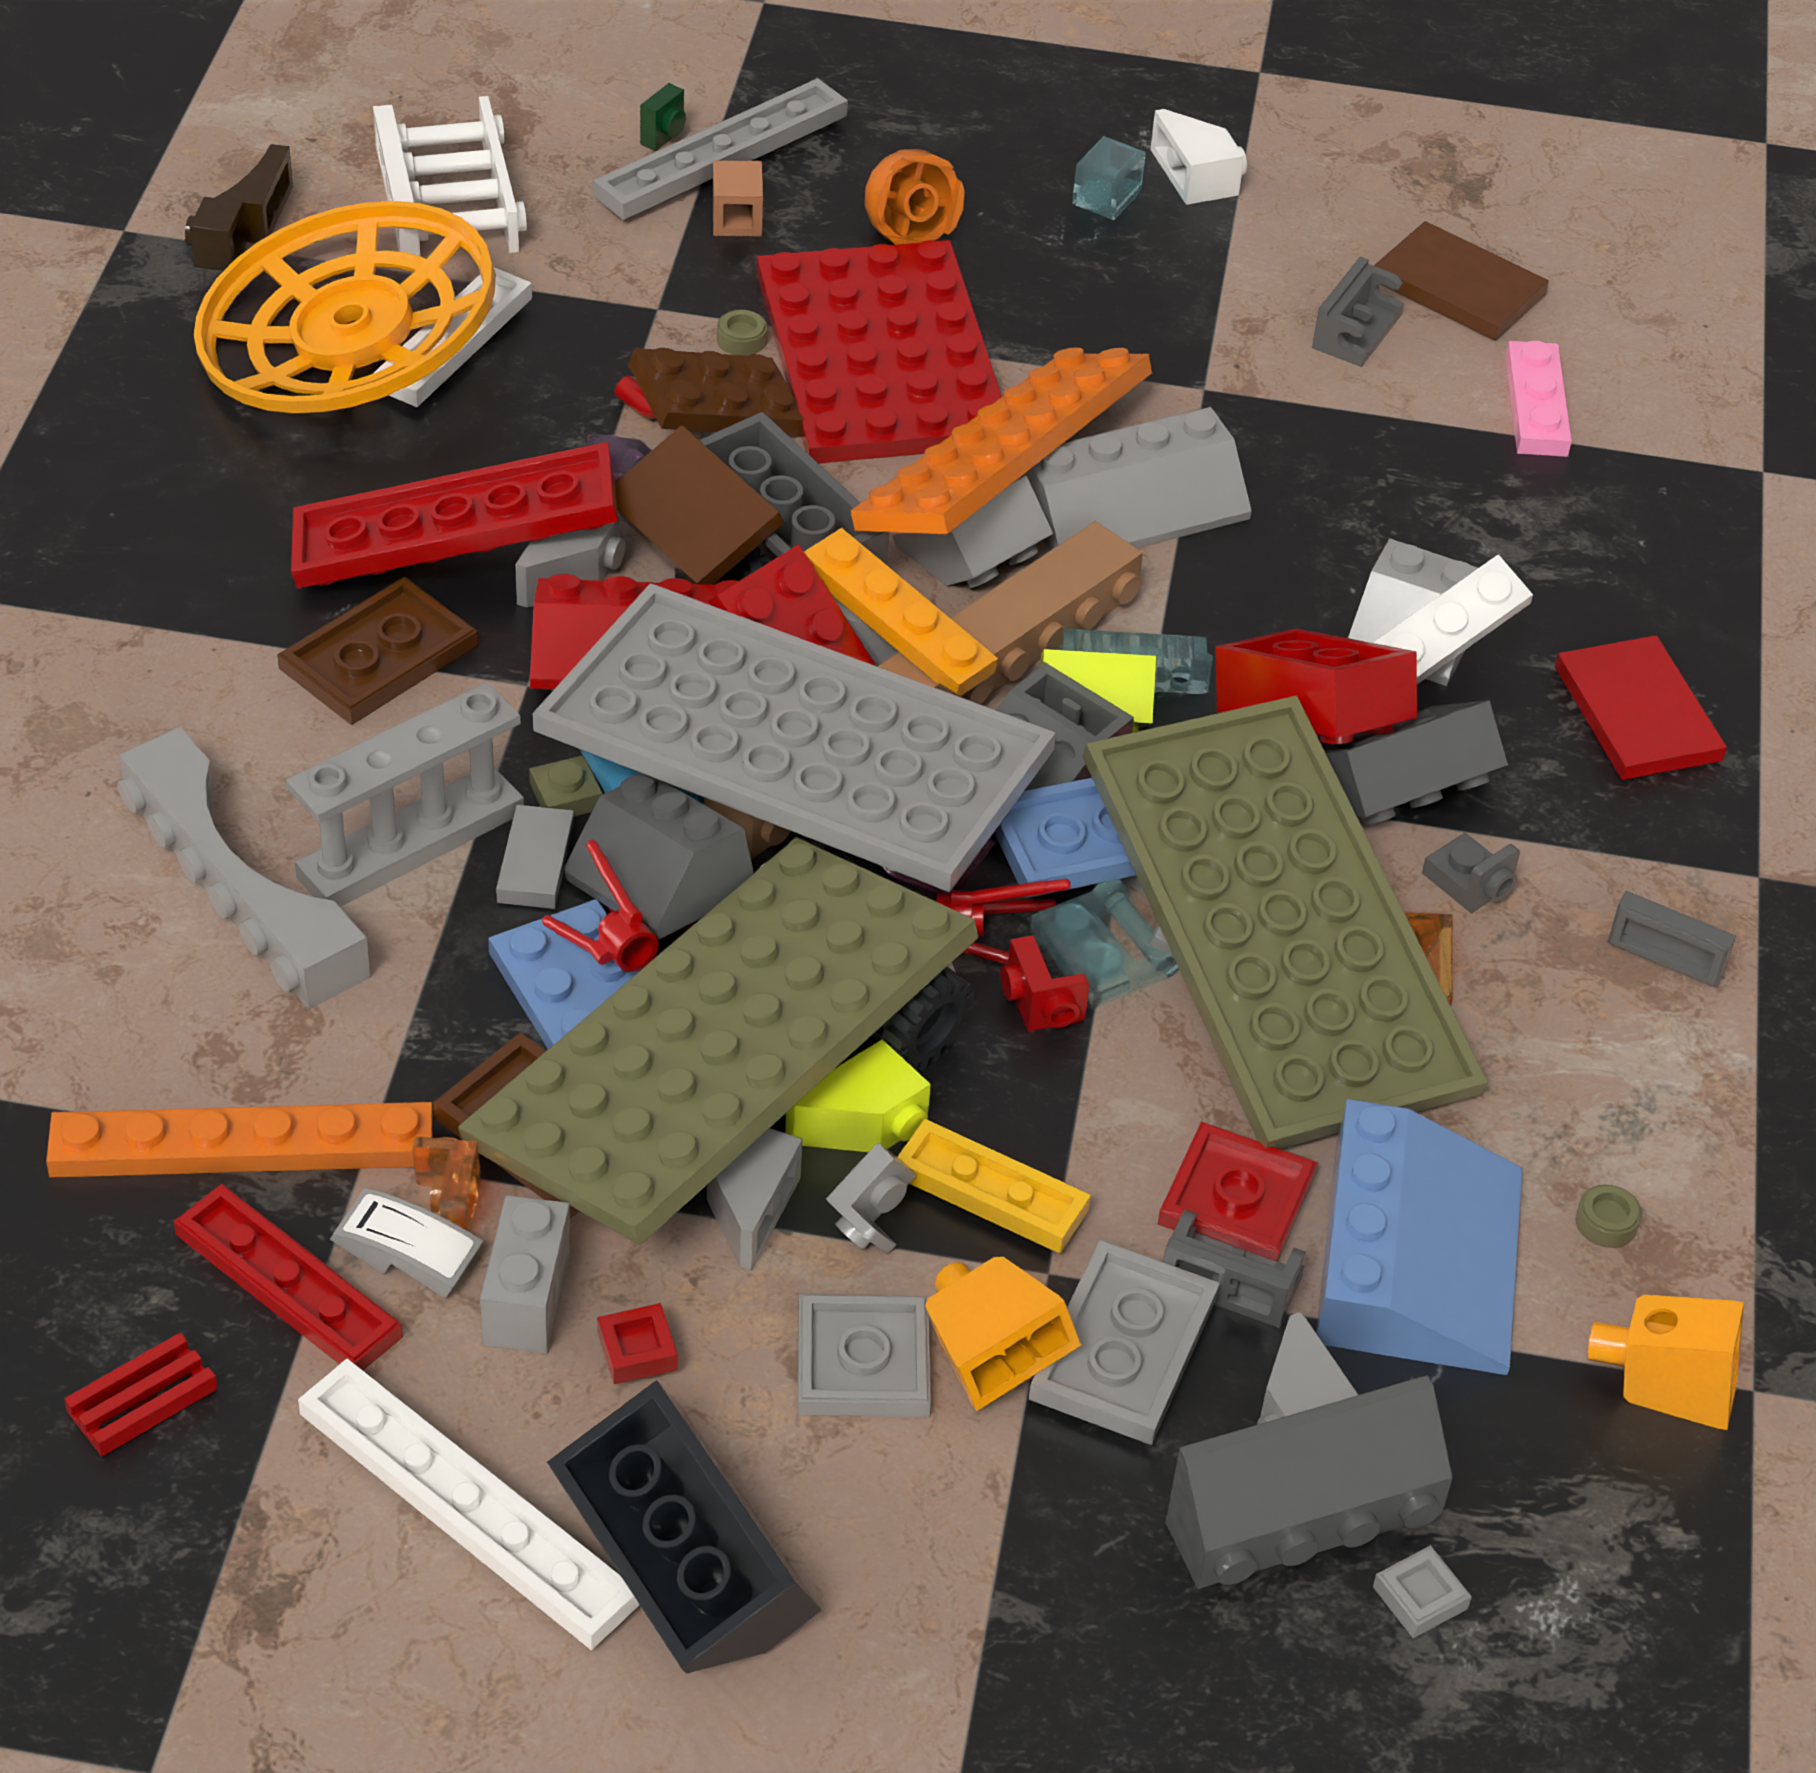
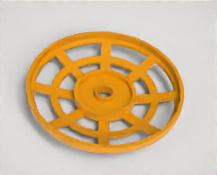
(324, 317)

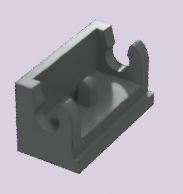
(1357, 314)
(1247, 1280)

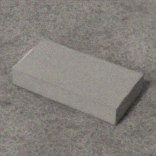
(535, 856)

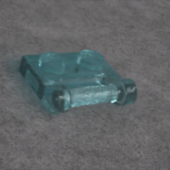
(1084, 944)

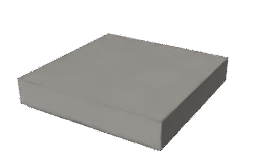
(863, 1355)

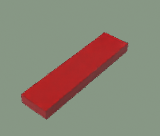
(288, 1279)

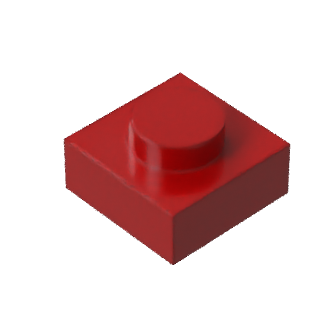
(637, 1343)

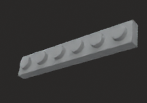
(735, 139)

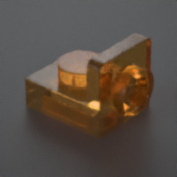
(452, 1173)

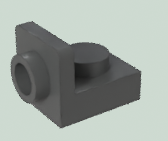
(1471, 872)

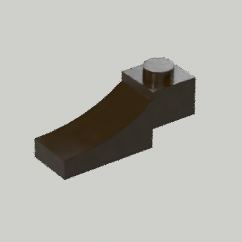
(242, 212)

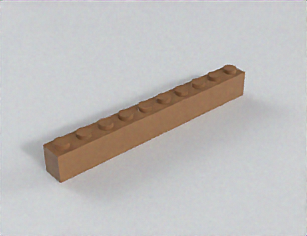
(1016, 622)

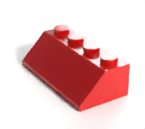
(576, 613)

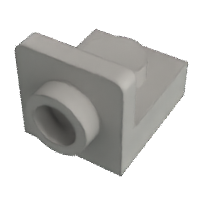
(866, 1192)

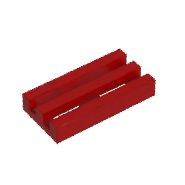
(135, 1388)

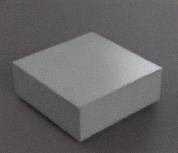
(1421, 1591)

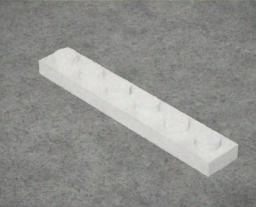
(469, 1503)

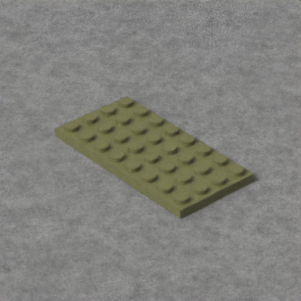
(1282, 920)
(717, 1038)

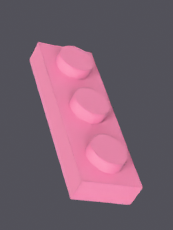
(1538, 398)

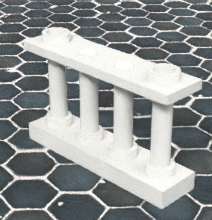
(400, 169)

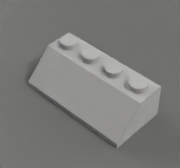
(1144, 481)

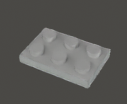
(1135, 1338)

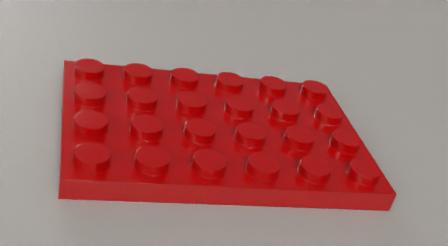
(877, 347)

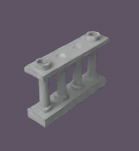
(422, 830)

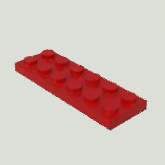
(453, 515)

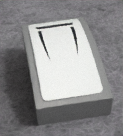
(413, 1239)

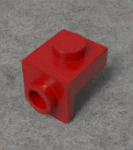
(1040, 998)

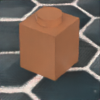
(737, 198)

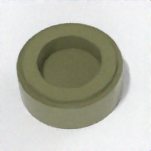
(741, 332)
(1608, 1216)

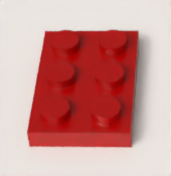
(793, 600)

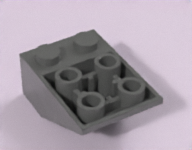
(1071, 711)

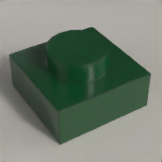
(662, 117)

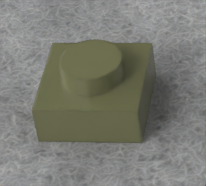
(566, 785)

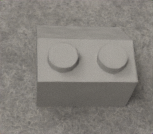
(995, 533)
(1401, 586)

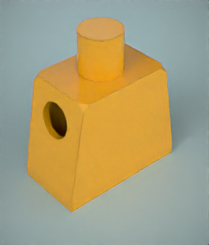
(998, 1326)
(1677, 1355)

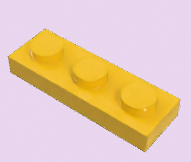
(994, 1186)

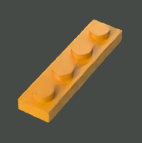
(900, 613)

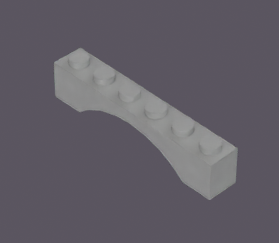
(301, 936)

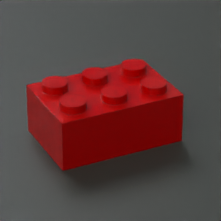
(1338, 680)

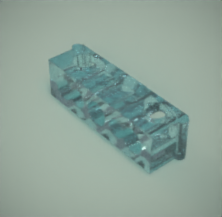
(1174, 655)

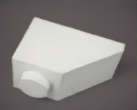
(1197, 157)

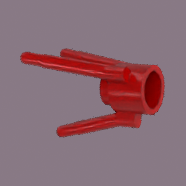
(986, 901)
(621, 932)

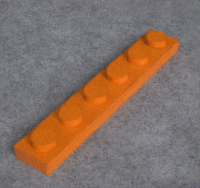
(236, 1139)

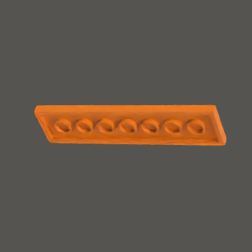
(1001, 442)

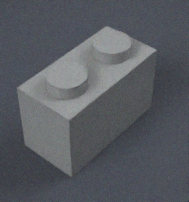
(525, 1274)

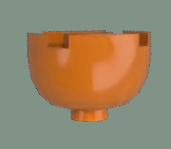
(913, 197)

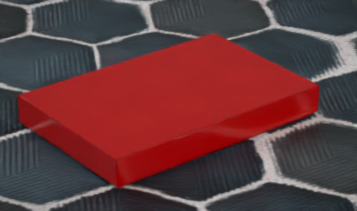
(1640, 707)

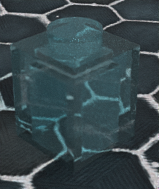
(1108, 178)

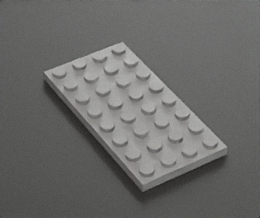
(797, 735)

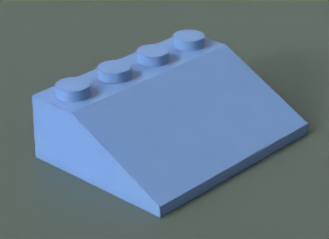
(1419, 1242)

